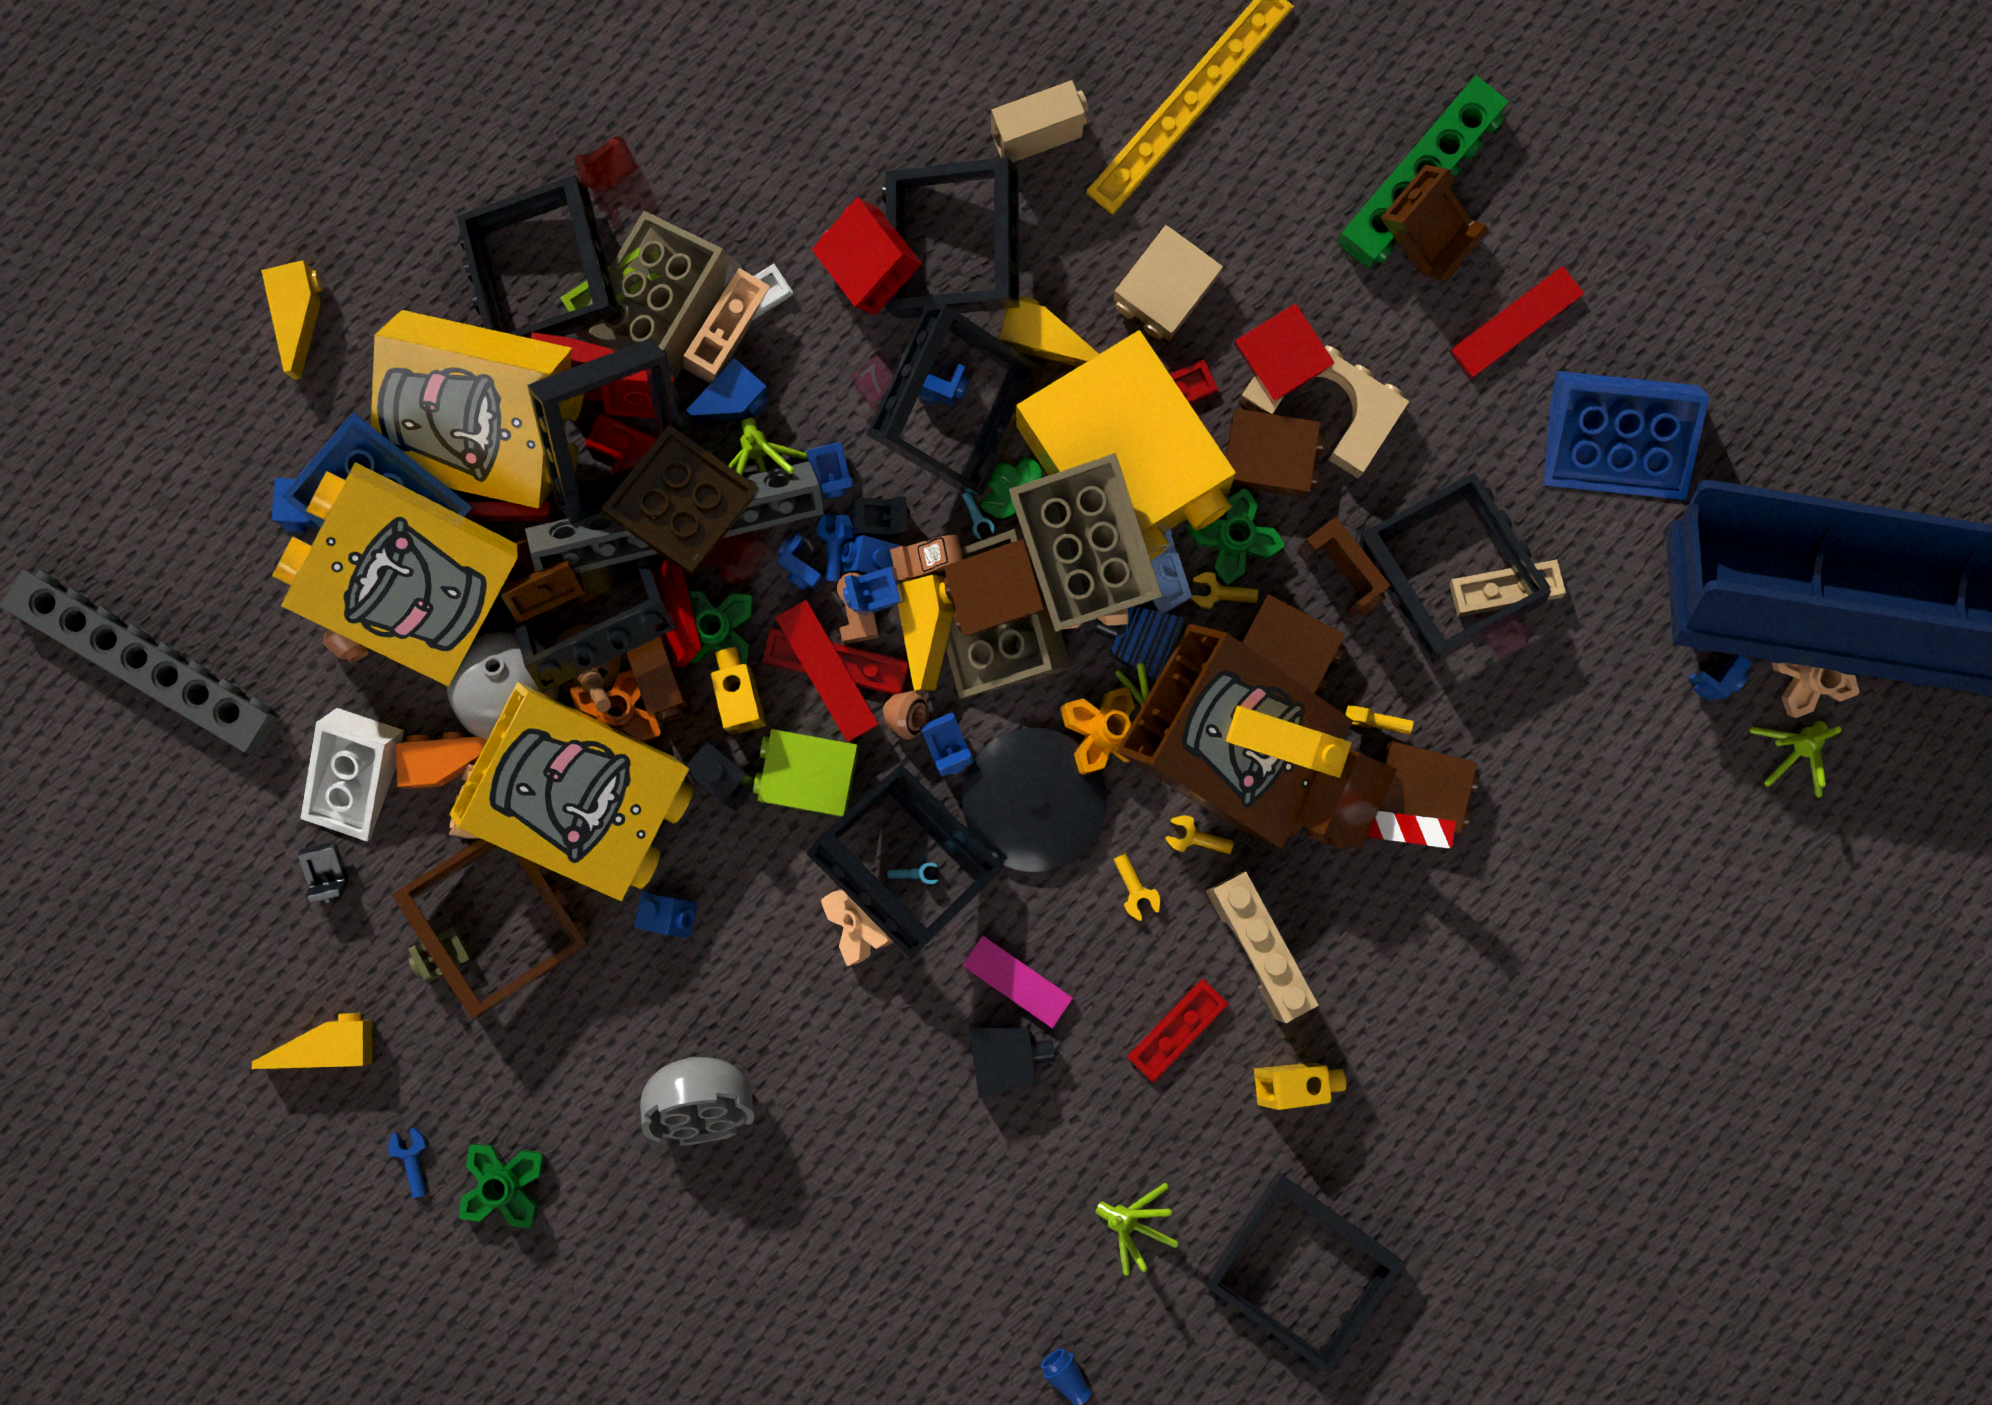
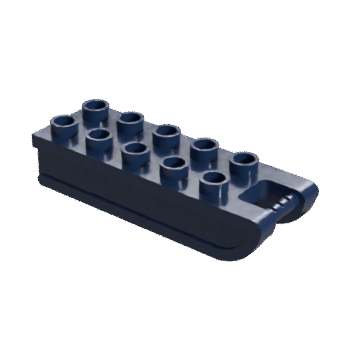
(1833, 586)

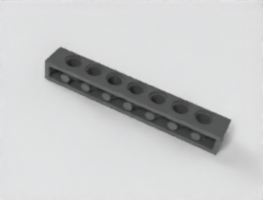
(602, 542)
(29, 601)

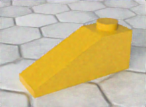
(294, 311)
(1041, 334)
(926, 627)
(1288, 741)
(328, 1045)

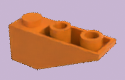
(435, 762)

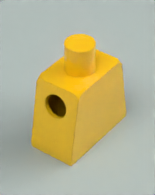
(738, 709)
(1297, 1085)

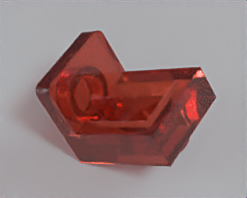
(606, 165)

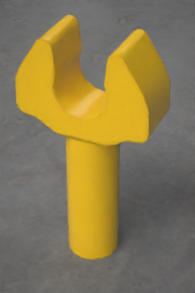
(1221, 592)
(1367, 718)
(1197, 837)
(1135, 888)

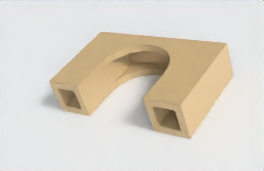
(1373, 411)
(1279, 975)

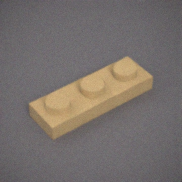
(1499, 589)

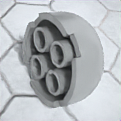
(479, 693)
(692, 1087)

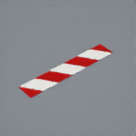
(1413, 829)

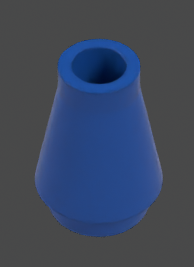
(1064, 1374)

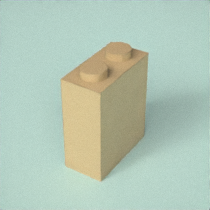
(1039, 121)
(1166, 284)

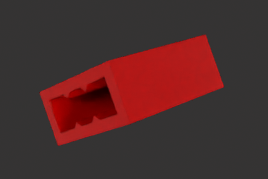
(866, 256)

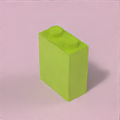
(806, 772)

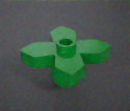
(1256, 541)
(731, 614)
(488, 1168)

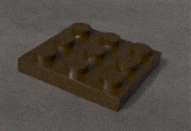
(680, 500)

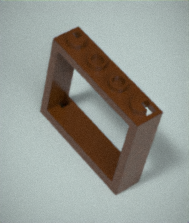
(554, 900)

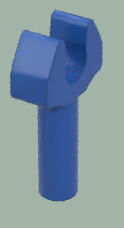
(834, 540)
(410, 1159)

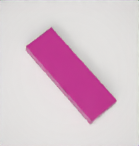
(1017, 981)

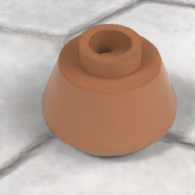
(343, 647)
(906, 713)

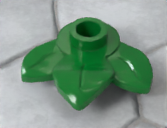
(1004, 477)

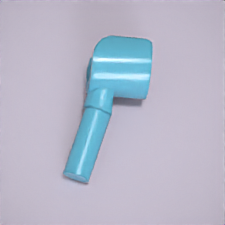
(976, 515)
(913, 873)

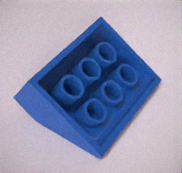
(1623, 434)
(363, 444)

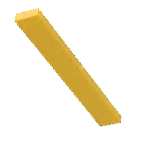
(1187, 102)

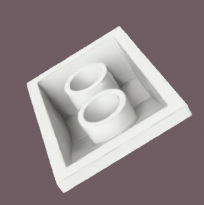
(349, 772)

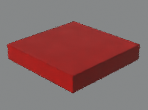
(1284, 353)

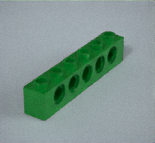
(1475, 102)

